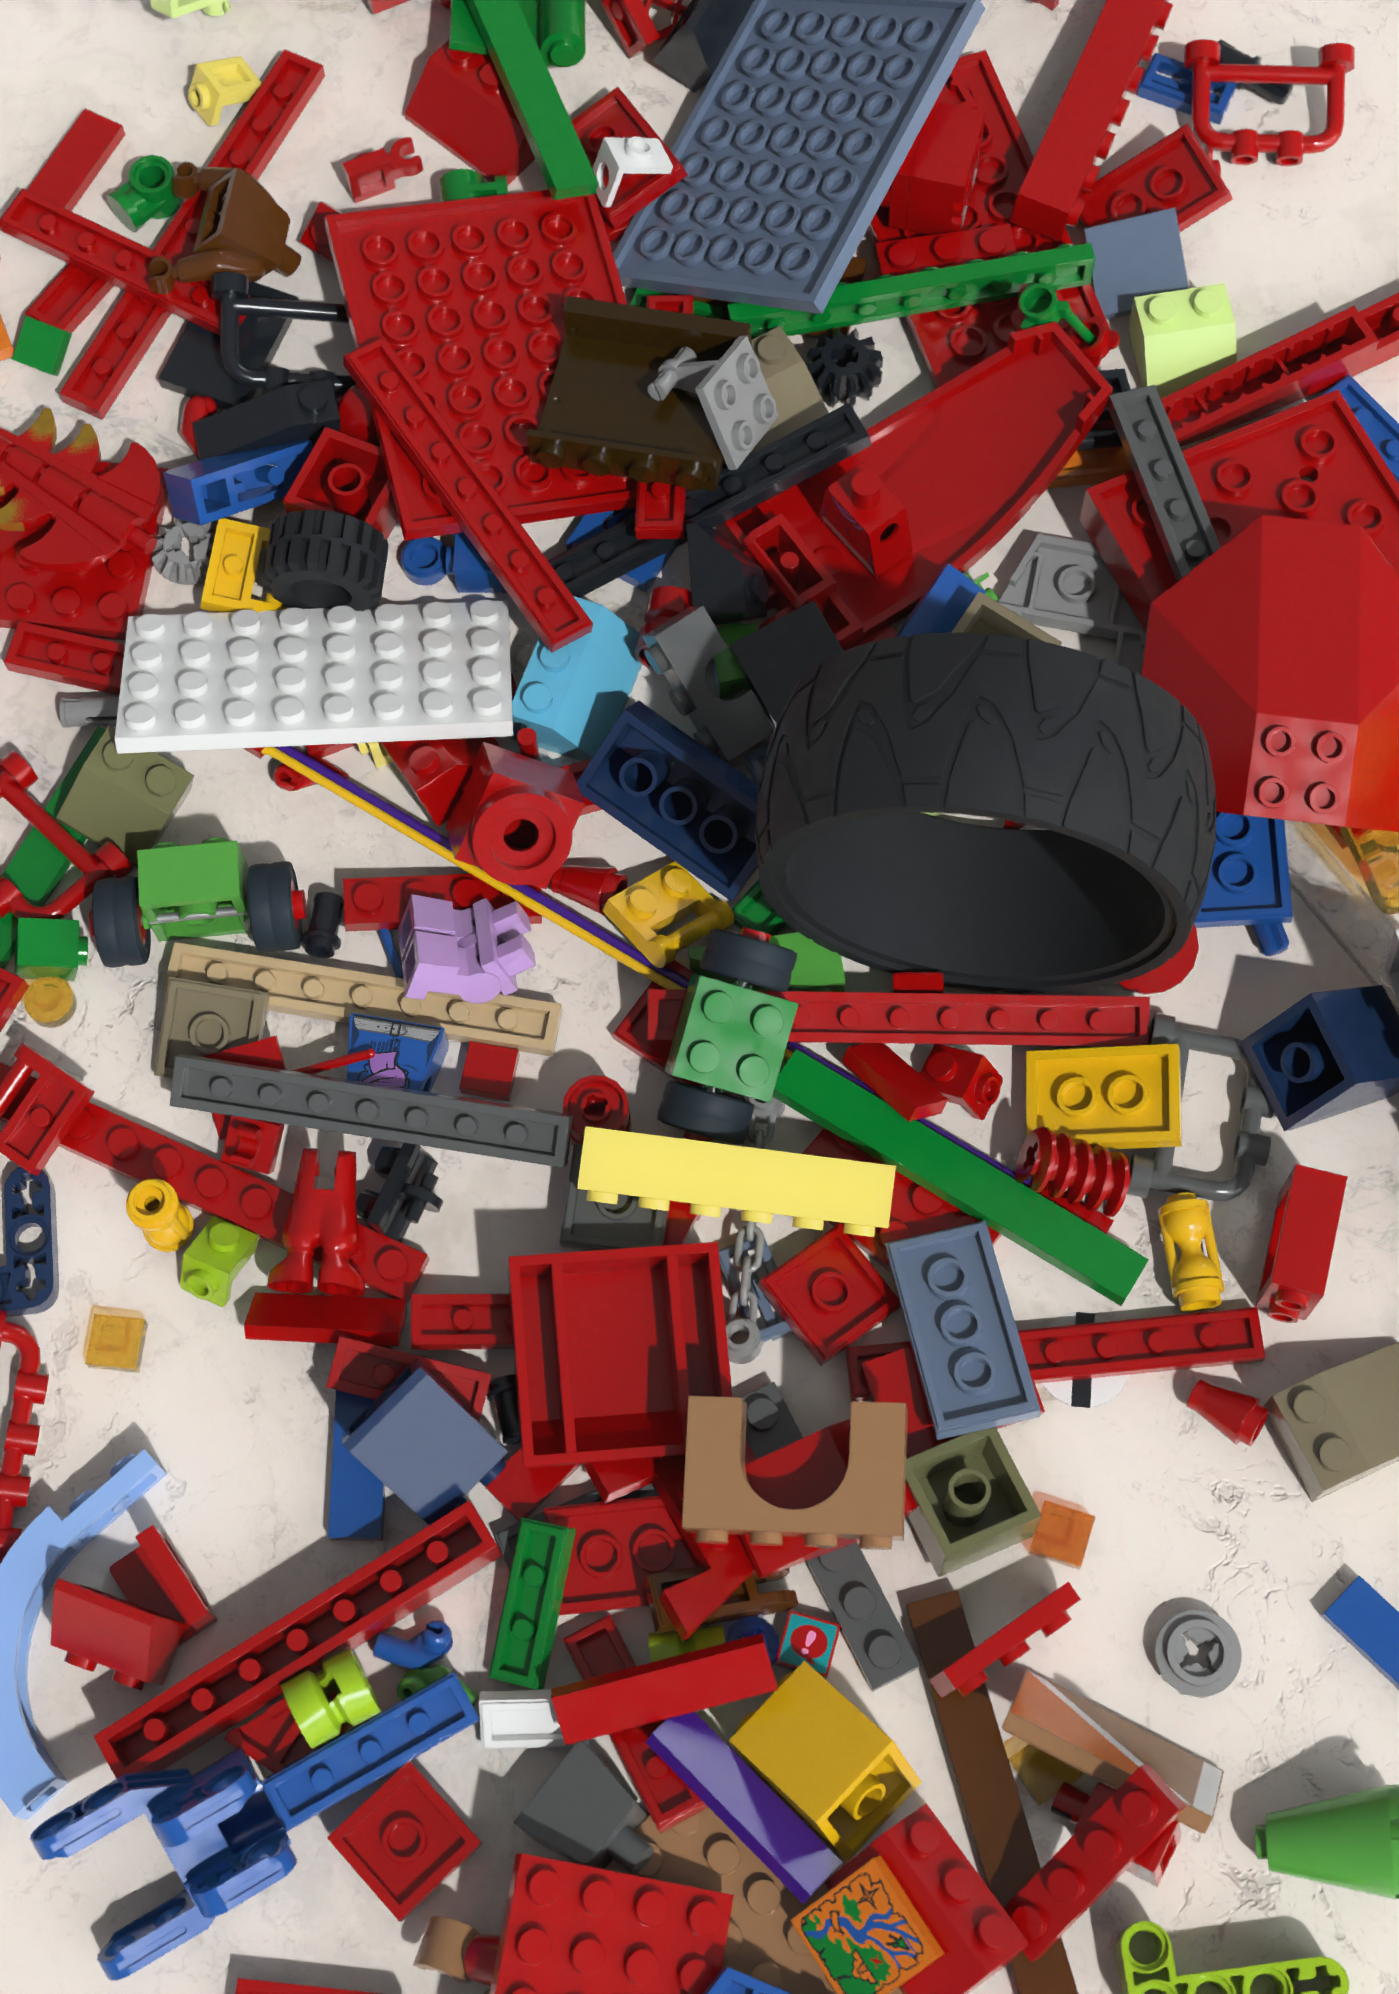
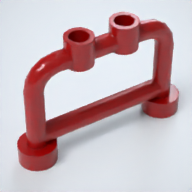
(1289, 145)
(103, 864)

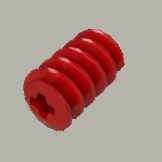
(1074, 1166)

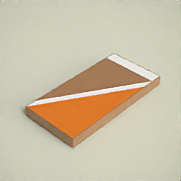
(1109, 1746)

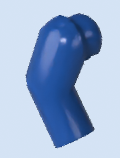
(418, 1651)

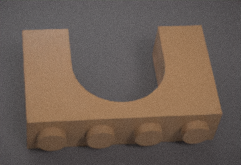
(863, 1507)

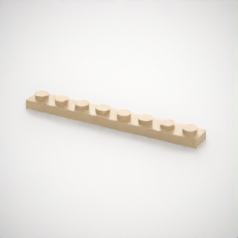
(338, 992)

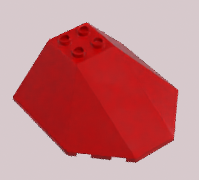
(1289, 671)

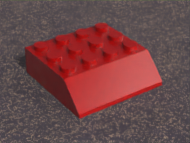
(614, 1350)

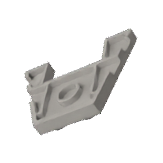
(1071, 589)

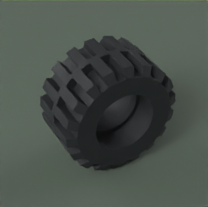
(325, 561)

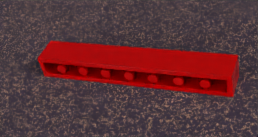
(1086, 113)
(299, 1642)

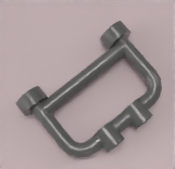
(1250, 1146)

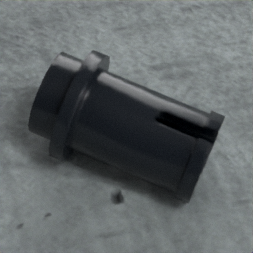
(322, 936)
(503, 1395)

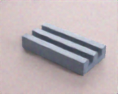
(774, 1330)

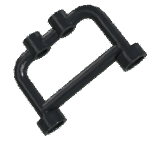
(232, 292)

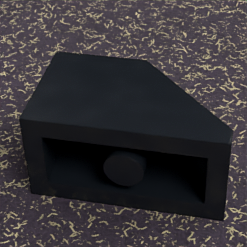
(724, 577)

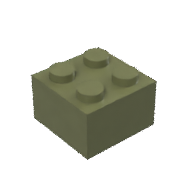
(969, 1500)

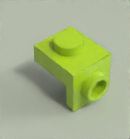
(216, 1260)

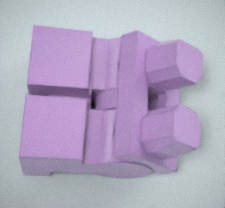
(463, 950)

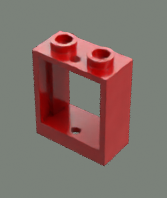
(1301, 1243)

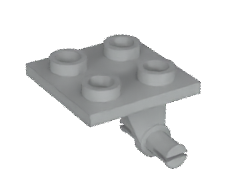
(729, 392)

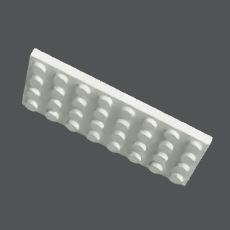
(315, 677)

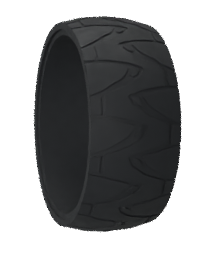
(1002, 736)

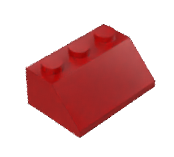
(470, 113)
(951, 1901)

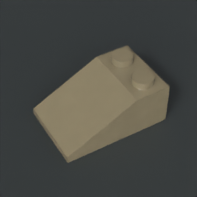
(789, 385)
(1340, 1422)

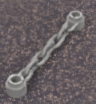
(744, 1353)

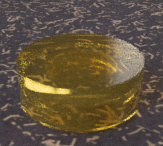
(50, 1001)

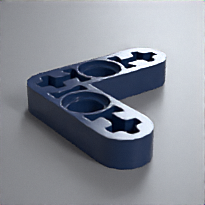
(16, 1277)

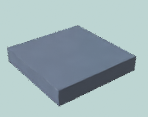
(1136, 260)

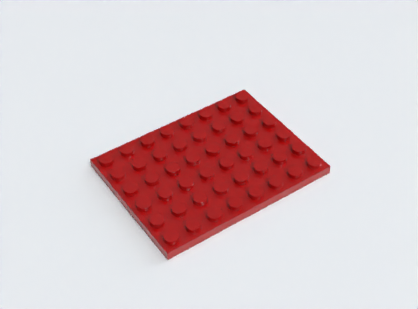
(477, 318)

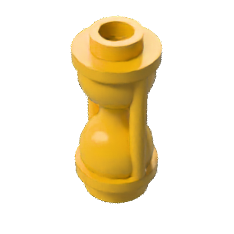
(157, 1210)
(1195, 1278)

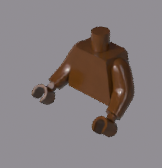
(237, 233)

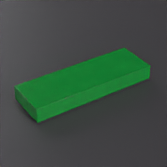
(532, 1603)

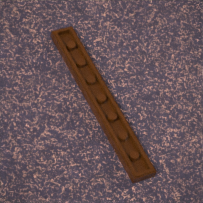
(985, 1781)

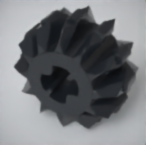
(845, 367)

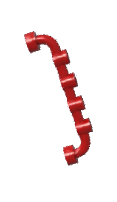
(20, 1435)

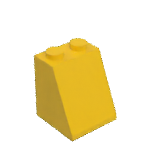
(825, 1759)

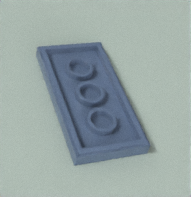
(962, 1330)

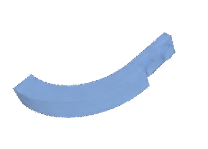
(26, 1578)

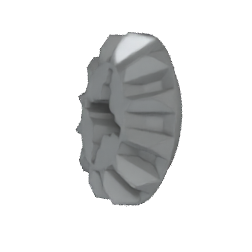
(173, 562)
(1223, 1658)

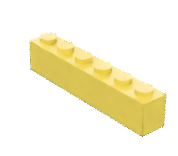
(736, 1178)

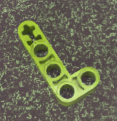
(1162, 1976)

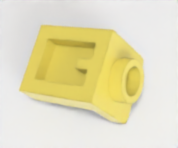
(219, 85)

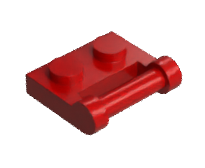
(45, 1111)

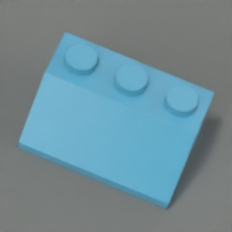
(580, 688)

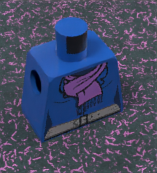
(405, 1054)

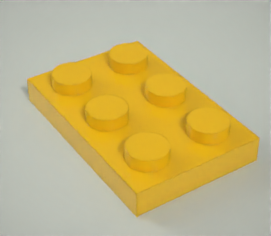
(1107, 1095)

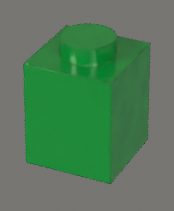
(49, 948)

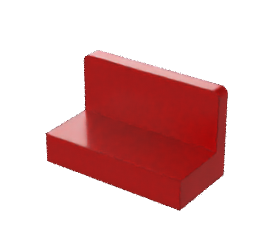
(159, 1581)

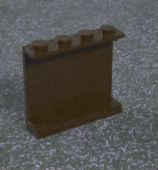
(601, 404)

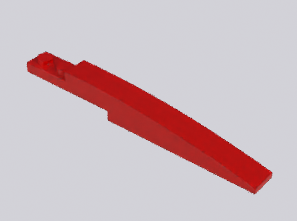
(1286, 371)

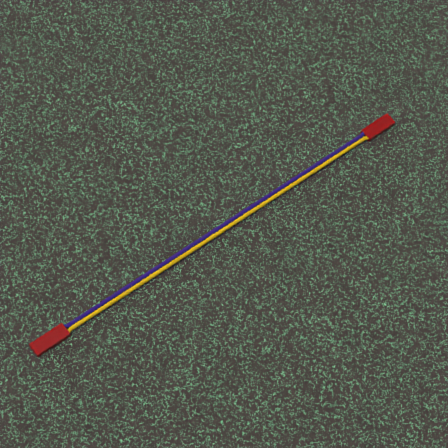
(578, 926)

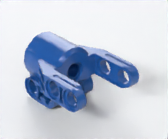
(212, 1829)

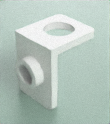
(628, 156)

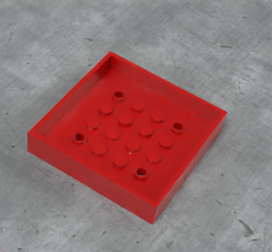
(1250, 476)

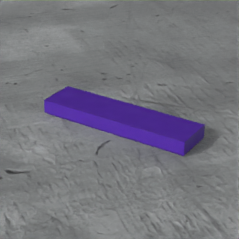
(744, 1803)

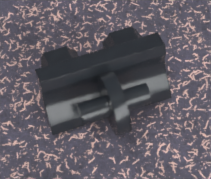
(404, 1193)

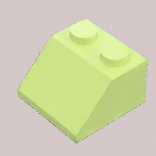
(1182, 336)

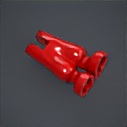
(325, 1221)

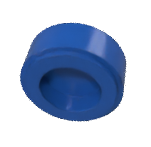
(424, 561)

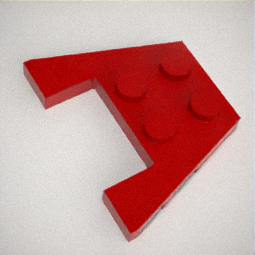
(723, 1564)

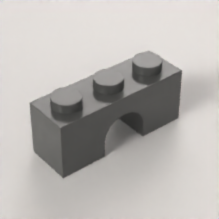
(682, 652)

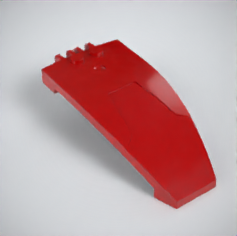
(957, 460)

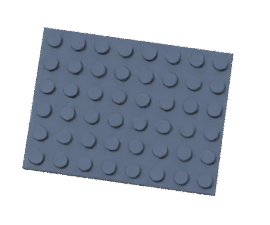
(795, 148)

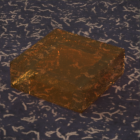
(1062, 1535)

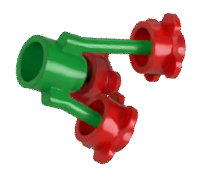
(1043, 305)

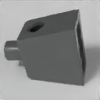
(587, 1814)

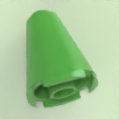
(1338, 1841)

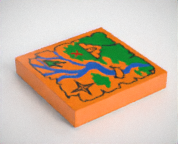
(867, 1933)

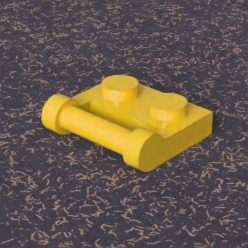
(234, 569)
(661, 901)

